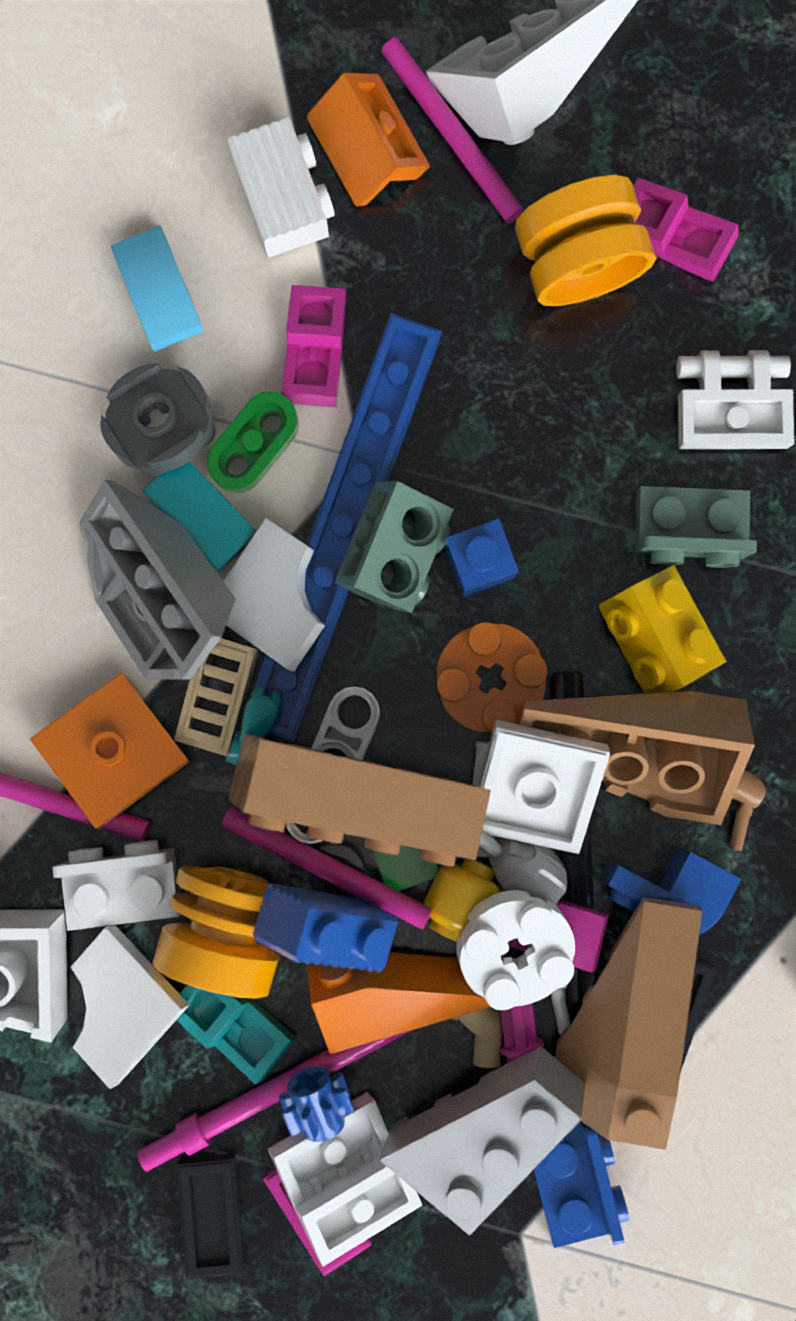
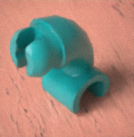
(257, 719)

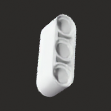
(337, 735)

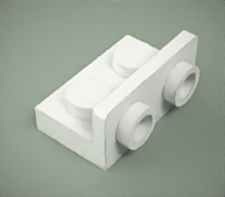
(118, 887)

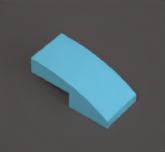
(157, 288)

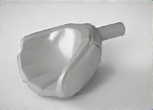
(526, 867)

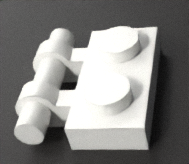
(735, 417)

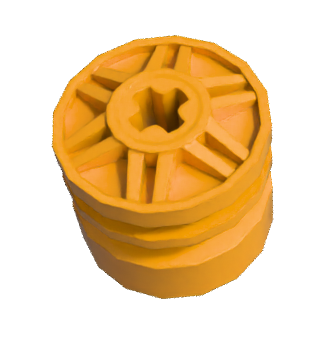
(219, 944)

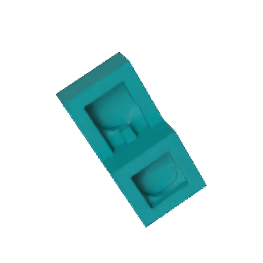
(236, 1028)

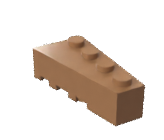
(358, 799)

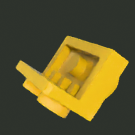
(661, 633)

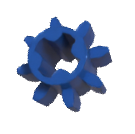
(316, 1104)

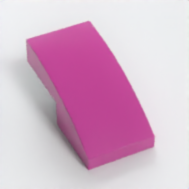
(684, 234)
(314, 345)

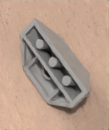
(153, 584)

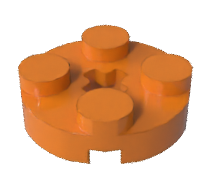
(485, 645)

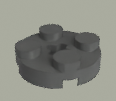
(177, 439)

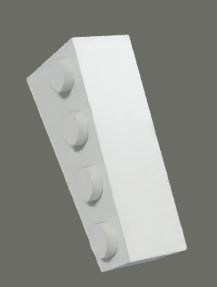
(33, 972)

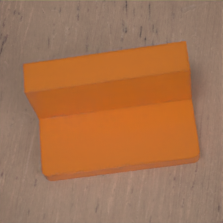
(365, 136)

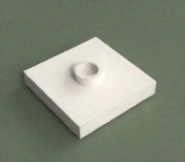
(541, 785)

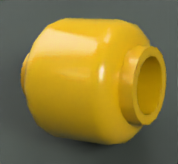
(456, 893)

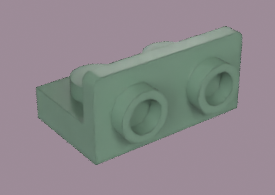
(693, 524)

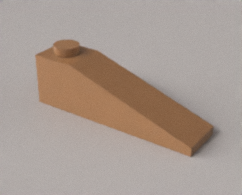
(635, 1025)

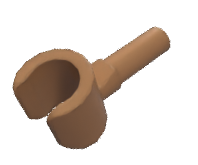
(750, 794)

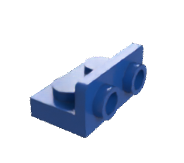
(578, 1190)

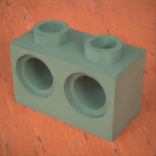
(382, 539)

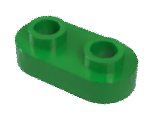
(248, 440)

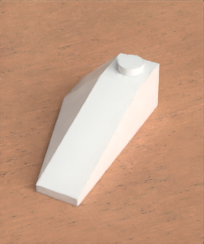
(528, 73)

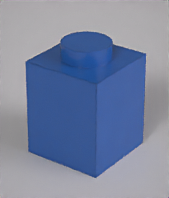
(480, 558)

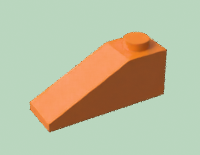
(404, 996)

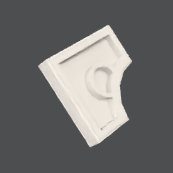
(271, 596)
(125, 1005)

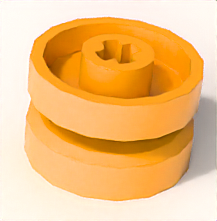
(585, 240)

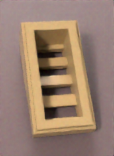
(196, 689)

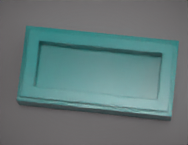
(203, 512)

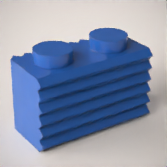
(325, 928)

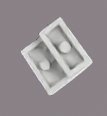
(341, 1184)

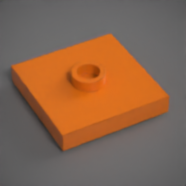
(109, 751)

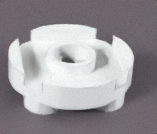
(522, 979)

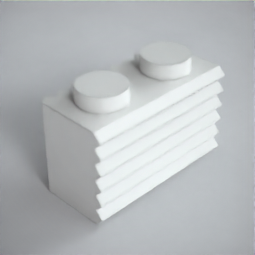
(279, 186)

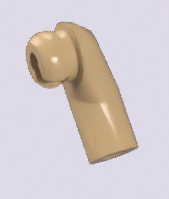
(487, 1036)

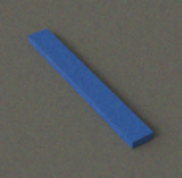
(365, 458)

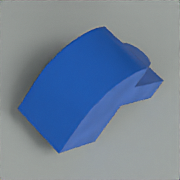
(686, 881)

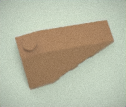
(664, 747)

